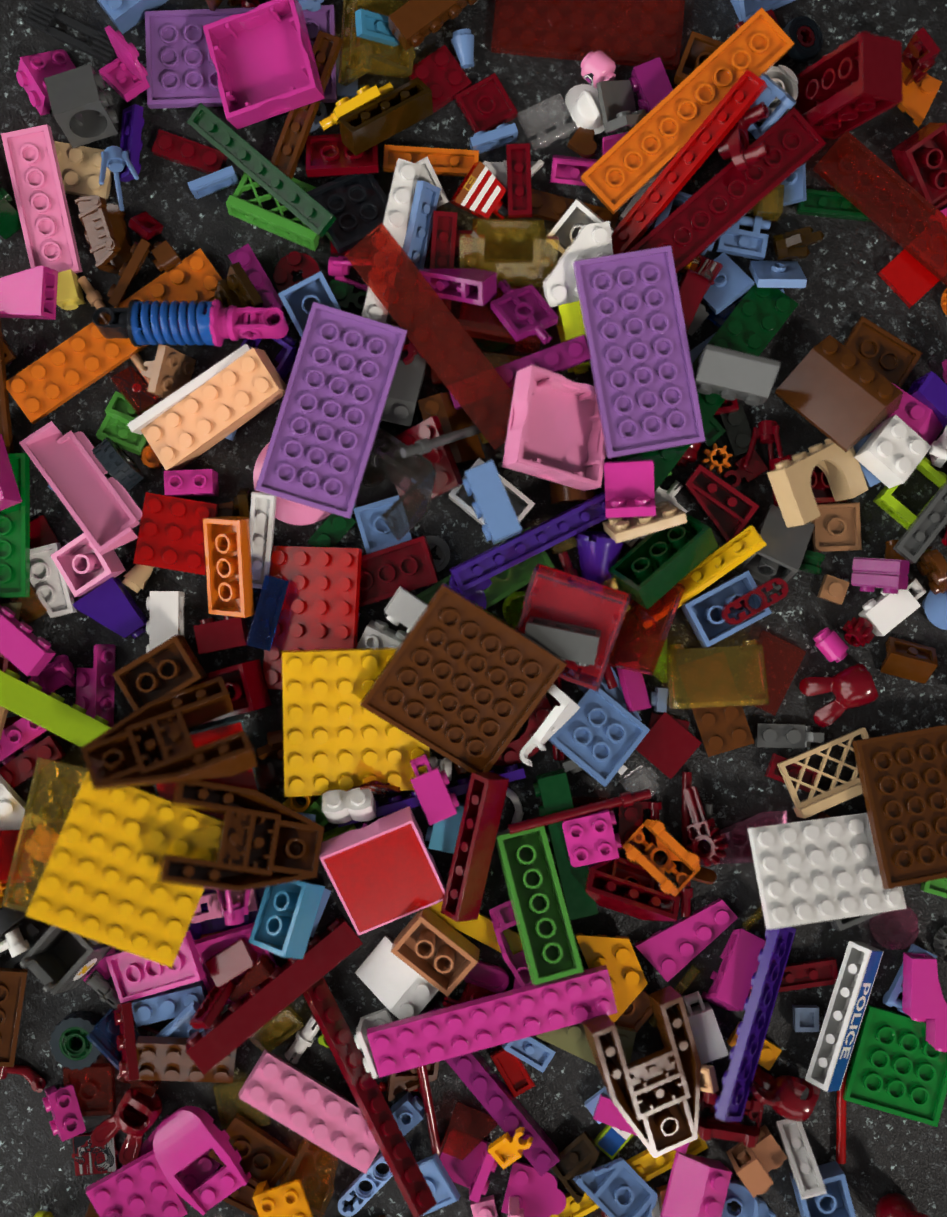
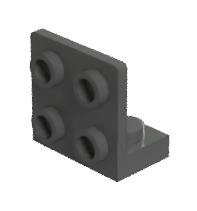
(618, 106)

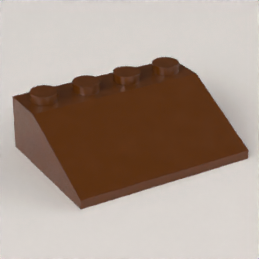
(839, 393)

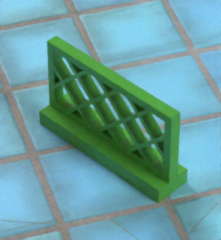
(269, 219)

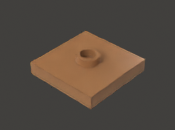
(837, 528)

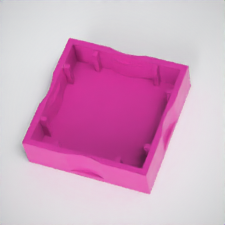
(264, 62)

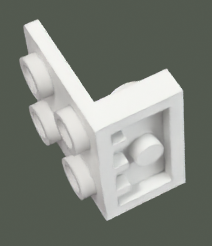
(371, 1020)

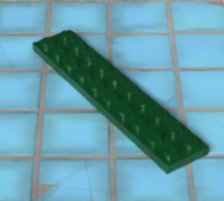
(745, 331)

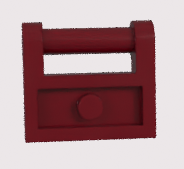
(631, 819)

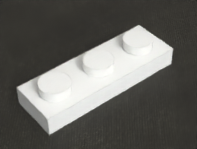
(801, 1158)

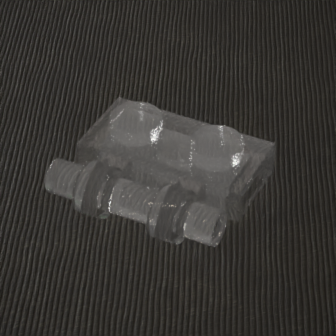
(543, 116)

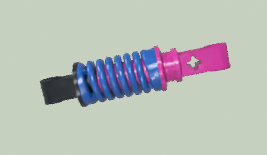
(188, 323)

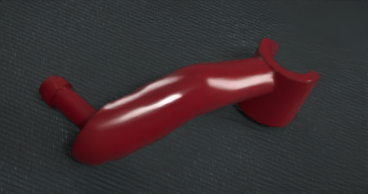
(34, 1079)

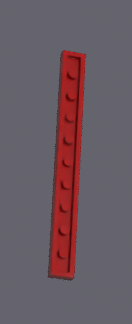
(687, 161)

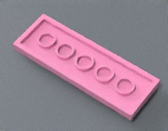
(41, 198)

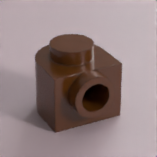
(165, 256)

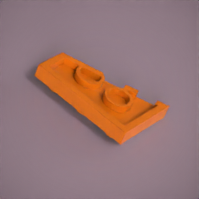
(919, 96)

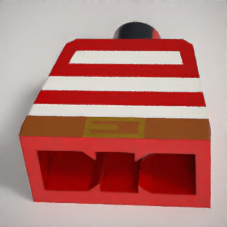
(481, 193)

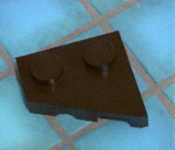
(575, 1160)

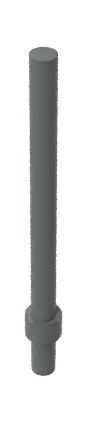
(426, 445)

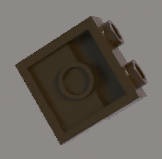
(237, 289)

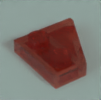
(465, 1130)

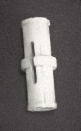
(303, 1040)

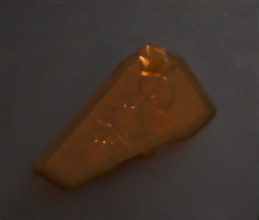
(316, 1172)

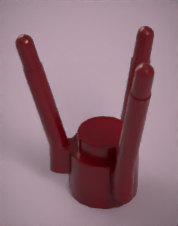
(768, 434)

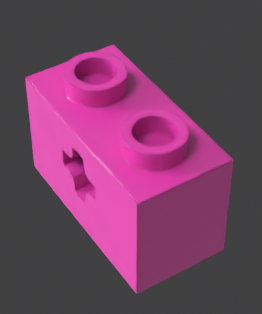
(191, 483)

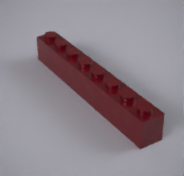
(272, 995)

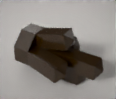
(795, 243)

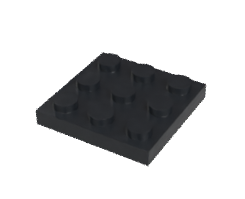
(356, 204)

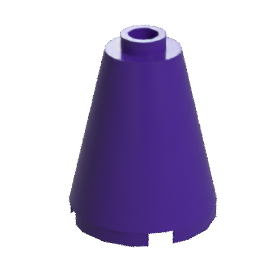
(597, 555)

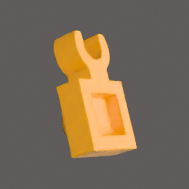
(509, 1149)

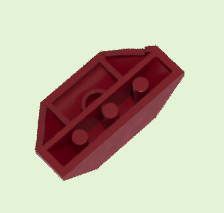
(630, 891)

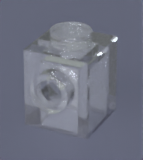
(641, 779)

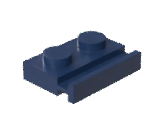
(105, 1038)

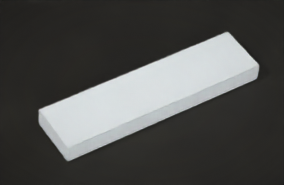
(261, 534)

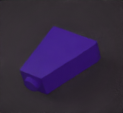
(932, 393)
(114, 608)

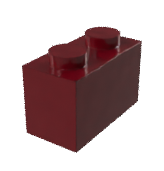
(220, 635)

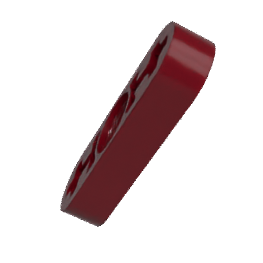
(767, 586)

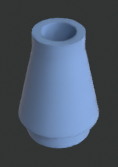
(464, 47)

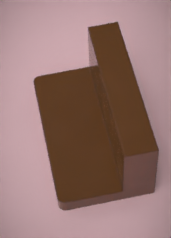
(909, 660)

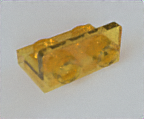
(277, 1030)

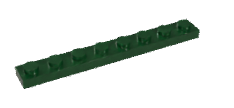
(261, 170)

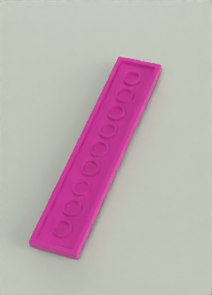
(491, 1021)

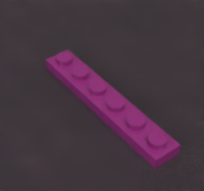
(553, 359)

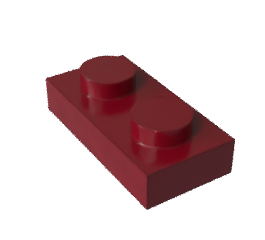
(793, 771)

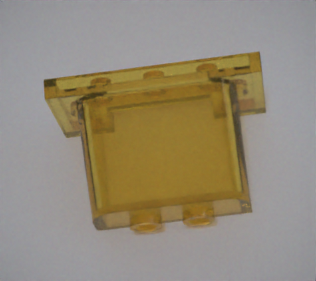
(366, 56)
(512, 249)

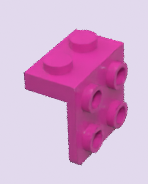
(35, 68)
(124, 73)
(591, 838)
(472, 1170)

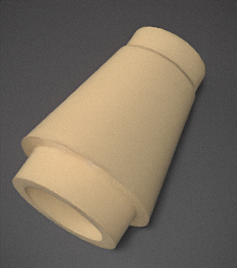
(137, 577)

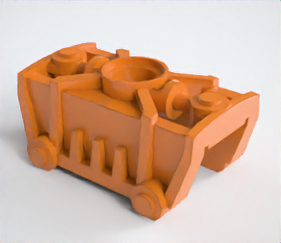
(670, 847)

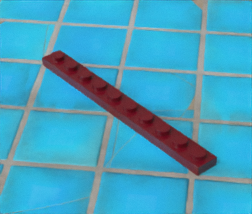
(370, 1099)

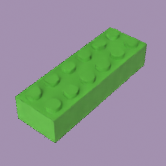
(538, 905)

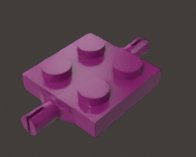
(524, 312)

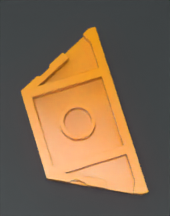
(622, 965)

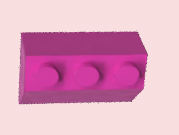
(696, 1187)

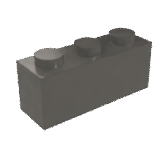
(565, 639)

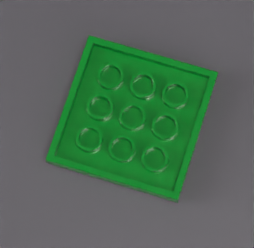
(897, 1068)

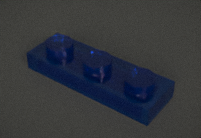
(267, 612)

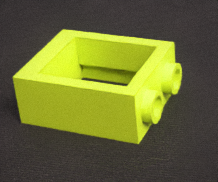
(571, 326)

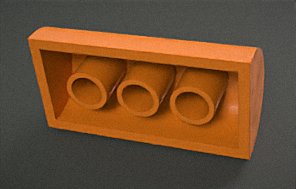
(228, 566)

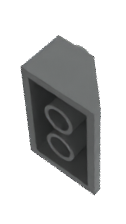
(735, 375)

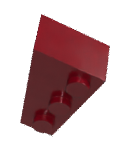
(720, 502)

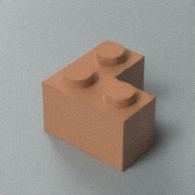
(755, 1163)

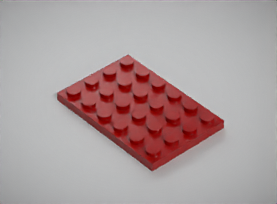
(318, 604)

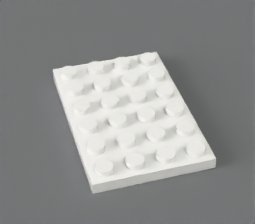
(819, 871)

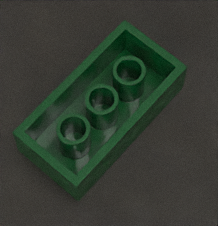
(663, 560)

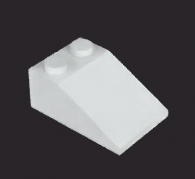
(394, 982)

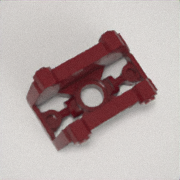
(729, 1130)

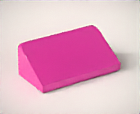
(569, 169)

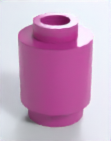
(830, 645)

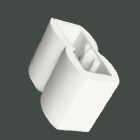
(345, 806)

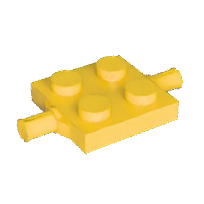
(345, 106)

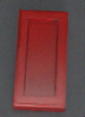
(512, 1071)

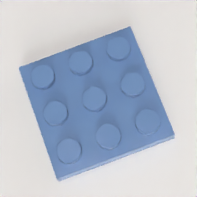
(599, 735)

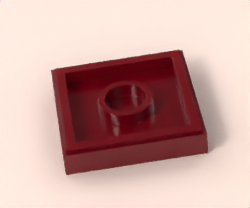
(486, 104)
(668, 745)

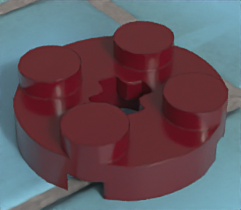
(289, 265)

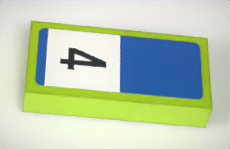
(612, 1140)

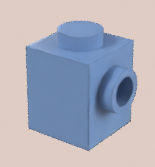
(408, 1112)

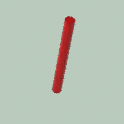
(841, 1124)

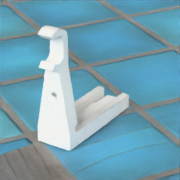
(552, 723)

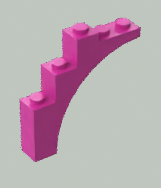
(923, 997)

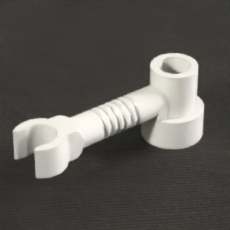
(14, 943)

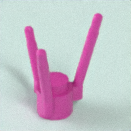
(340, 267)
(233, 911)

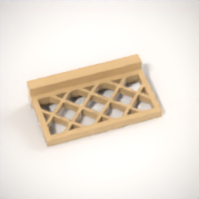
(835, 794)

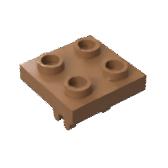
(168, 371)

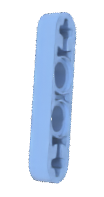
(377, 1181)

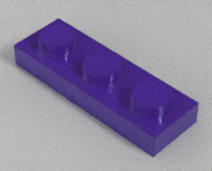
(131, 138)

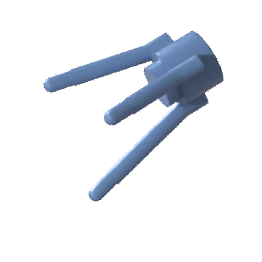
(115, 159)

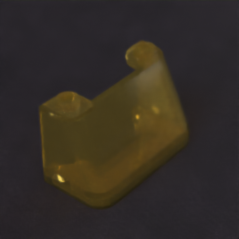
(716, 676)

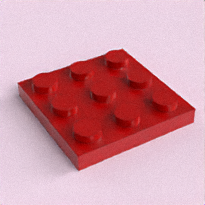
(173, 533)

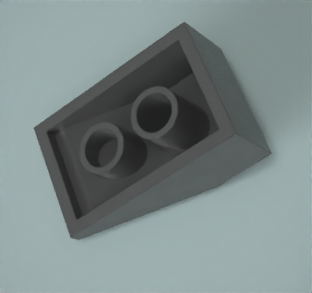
(405, 391)

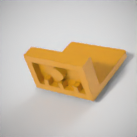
(281, 1201)

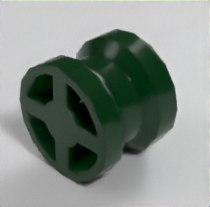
(812, 562)

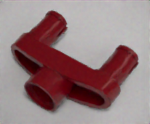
(736, 142)

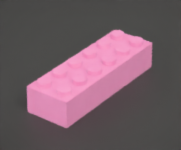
(310, 1110)

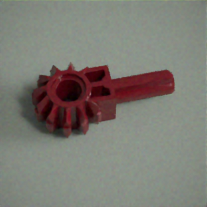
(701, 830)

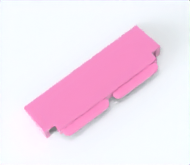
(79, 480)

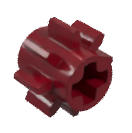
(858, 631)

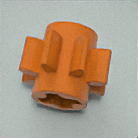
(719, 452)

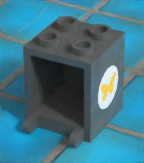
(63, 959)

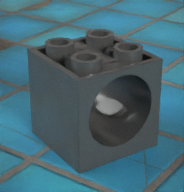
(82, 105)

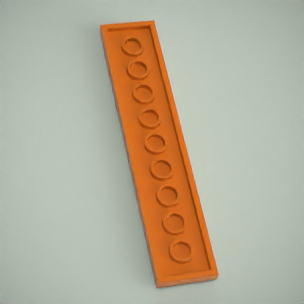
(677, 117)
(90, 355)

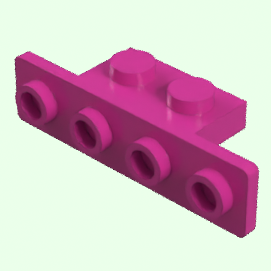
(97, 685)
(18, 738)

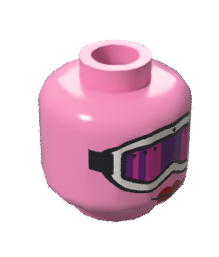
(597, 68)

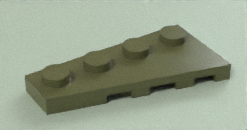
(574, 1040)

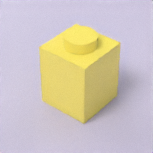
(69, 291)

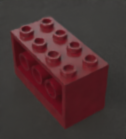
(851, 84)

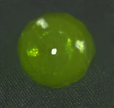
(513, 608)

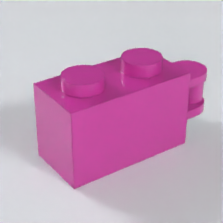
(433, 791)

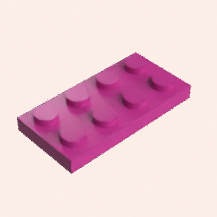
(140, 977)

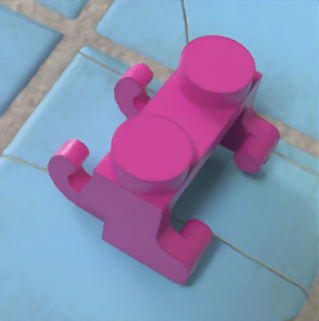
(56, 675)

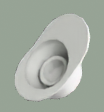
(585, 107)

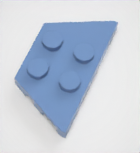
(618, 1190)

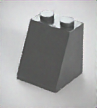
(783, 550)

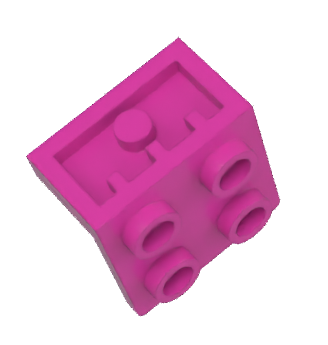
(629, 488)

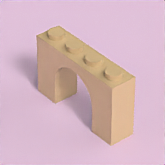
(793, 480)

